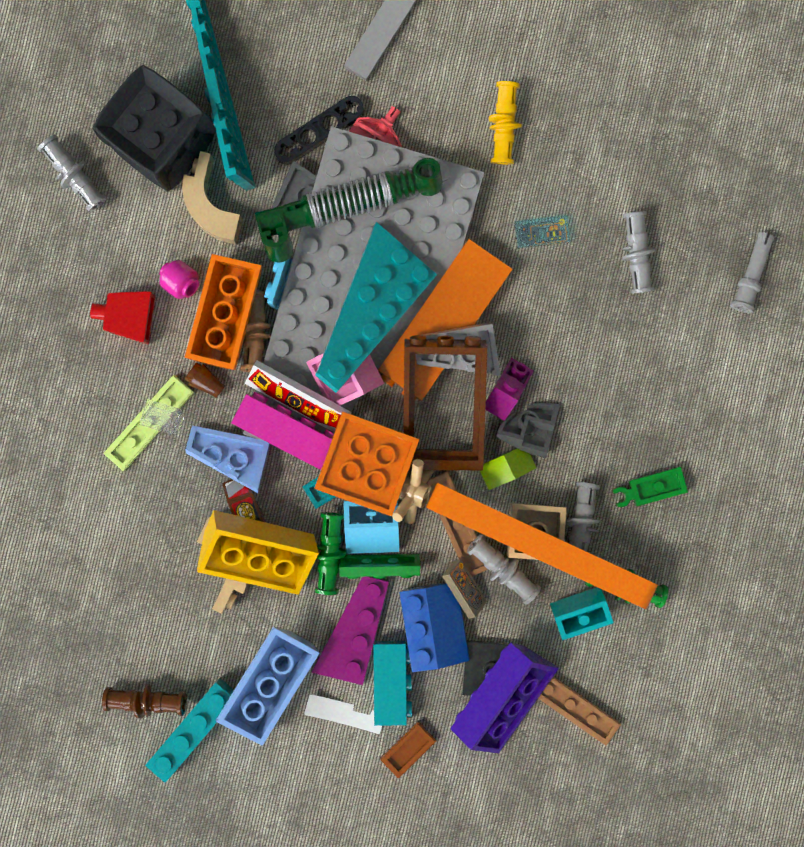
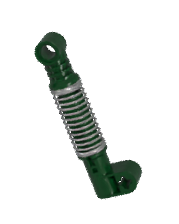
(344, 201)

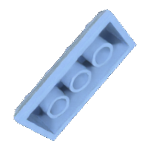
(268, 685)

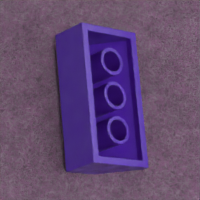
(503, 699)

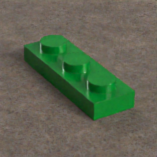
(380, 565)

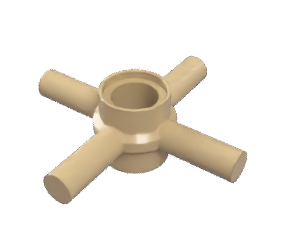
(413, 493)

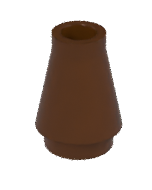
(204, 380)

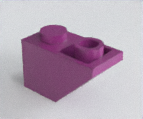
(508, 389)

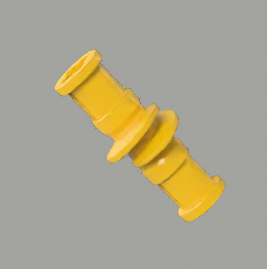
(504, 122)

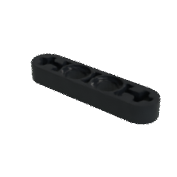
(316, 126)

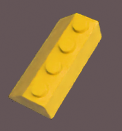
(256, 552)

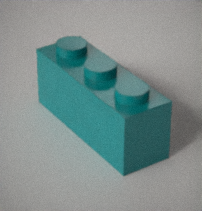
(391, 683)

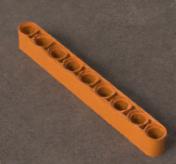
(541, 546)

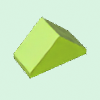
(507, 468)

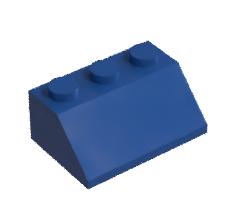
(433, 627)

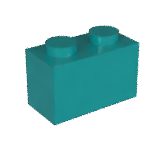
(581, 613)

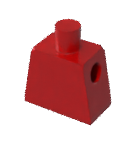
(127, 314)

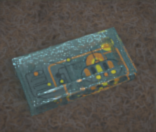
(542, 232)

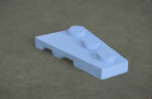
(230, 454)

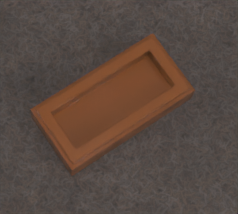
(407, 749)

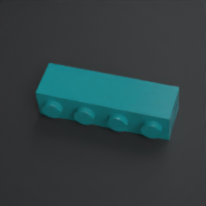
(190, 731)

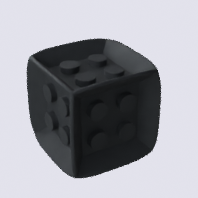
(154, 127)

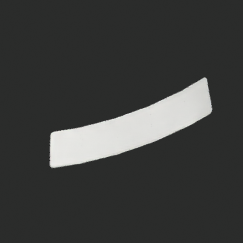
(340, 712)

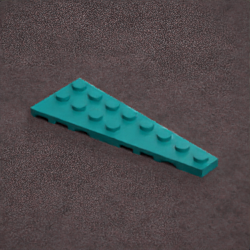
(218, 95)

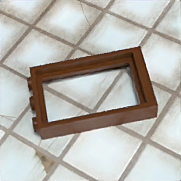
(446, 345)

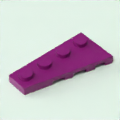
(352, 640)

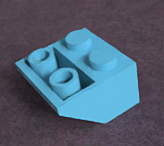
(369, 530)

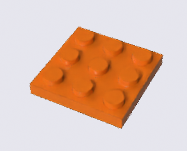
(366, 463)

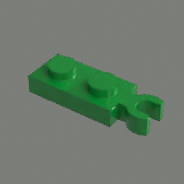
(653, 487)

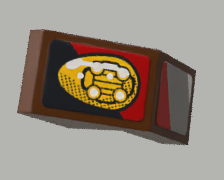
(242, 501)

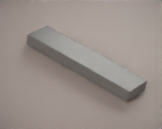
(378, 37)

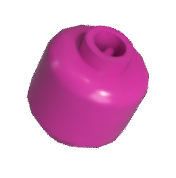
(179, 279)

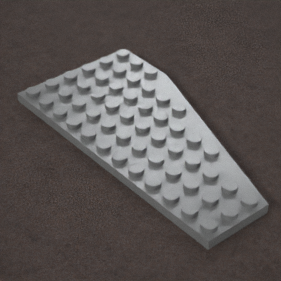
(331, 253)

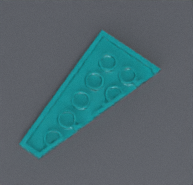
(378, 296)

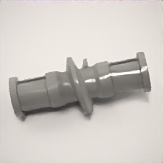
(71, 173)
(638, 252)
(583, 515)
(504, 568)

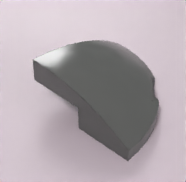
(531, 429)

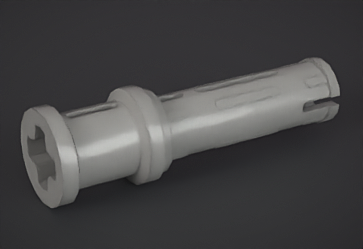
(750, 285)

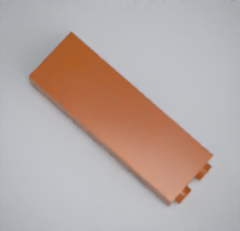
(453, 304)

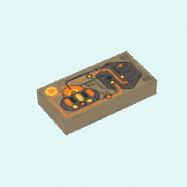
(464, 588)

